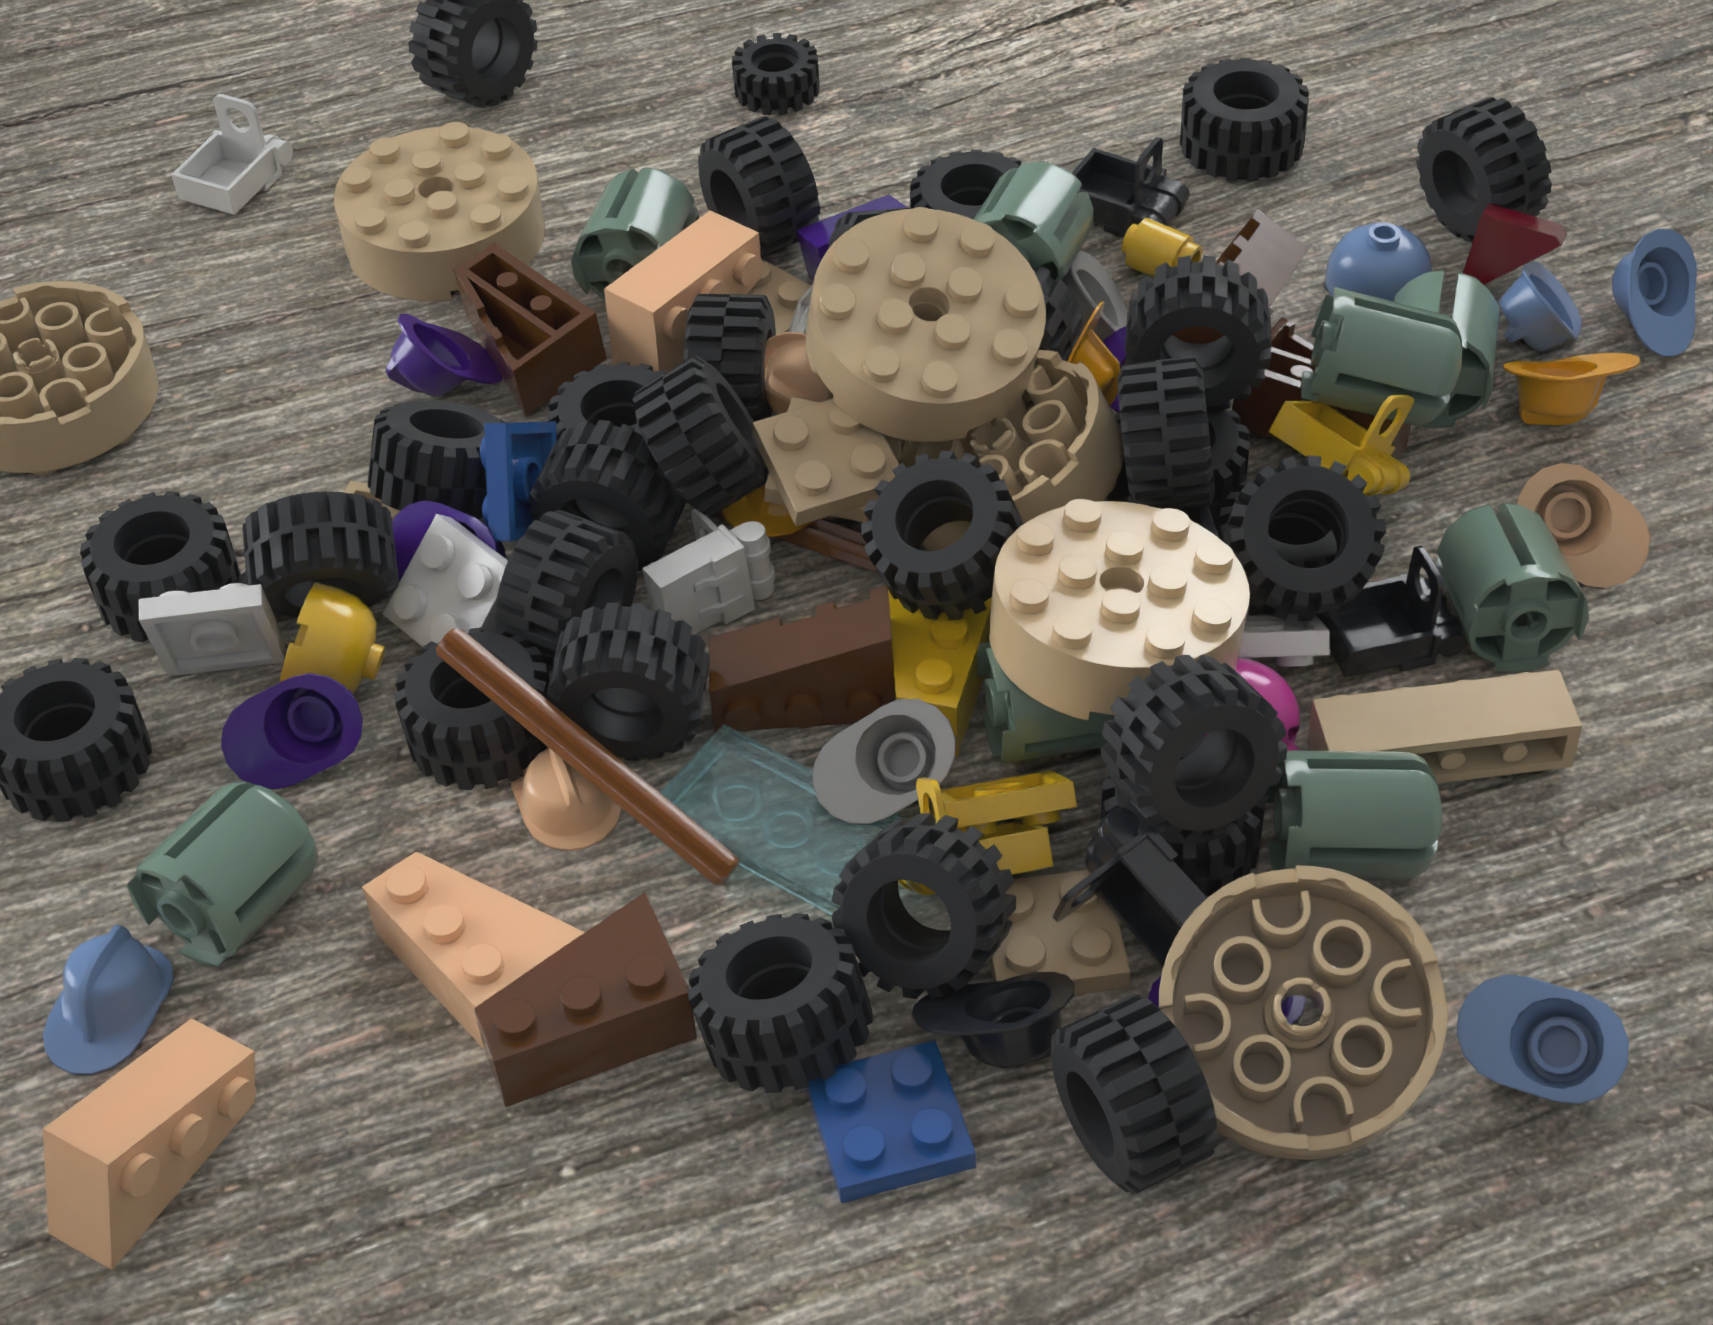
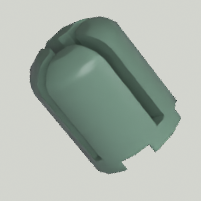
(1040, 214)
(629, 224)
(1478, 324)
(1379, 350)
(1510, 587)
(1025, 728)
(1356, 813)
(225, 870)

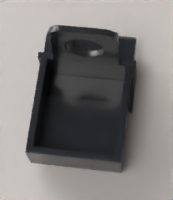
(1130, 190)
(1395, 623)
(1136, 882)

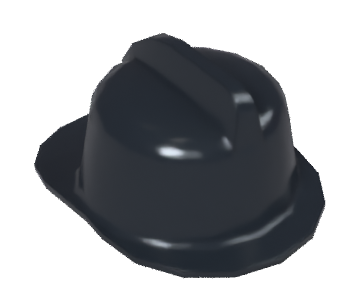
(1001, 1020)

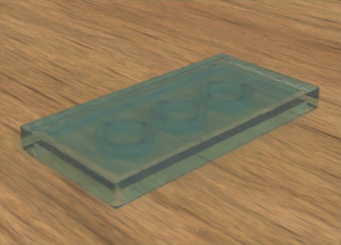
(769, 815)

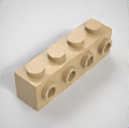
(1458, 726)

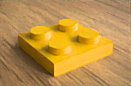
(1028, 797)

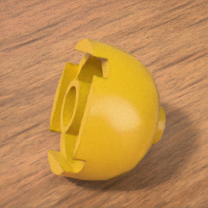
(334, 639)

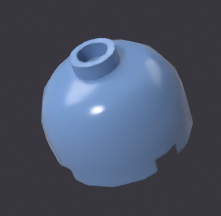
(1376, 260)

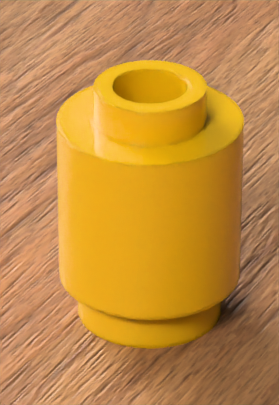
(1154, 244)

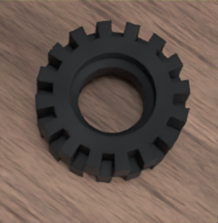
(776, 74)

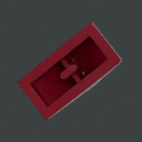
(1509, 241)

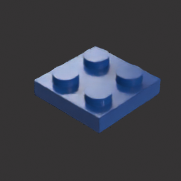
(513, 462)
(890, 1122)

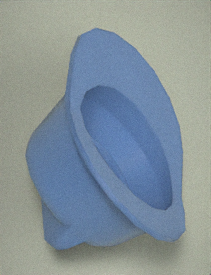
(1658, 291)
(1539, 309)
(106, 1002)
(1542, 1039)

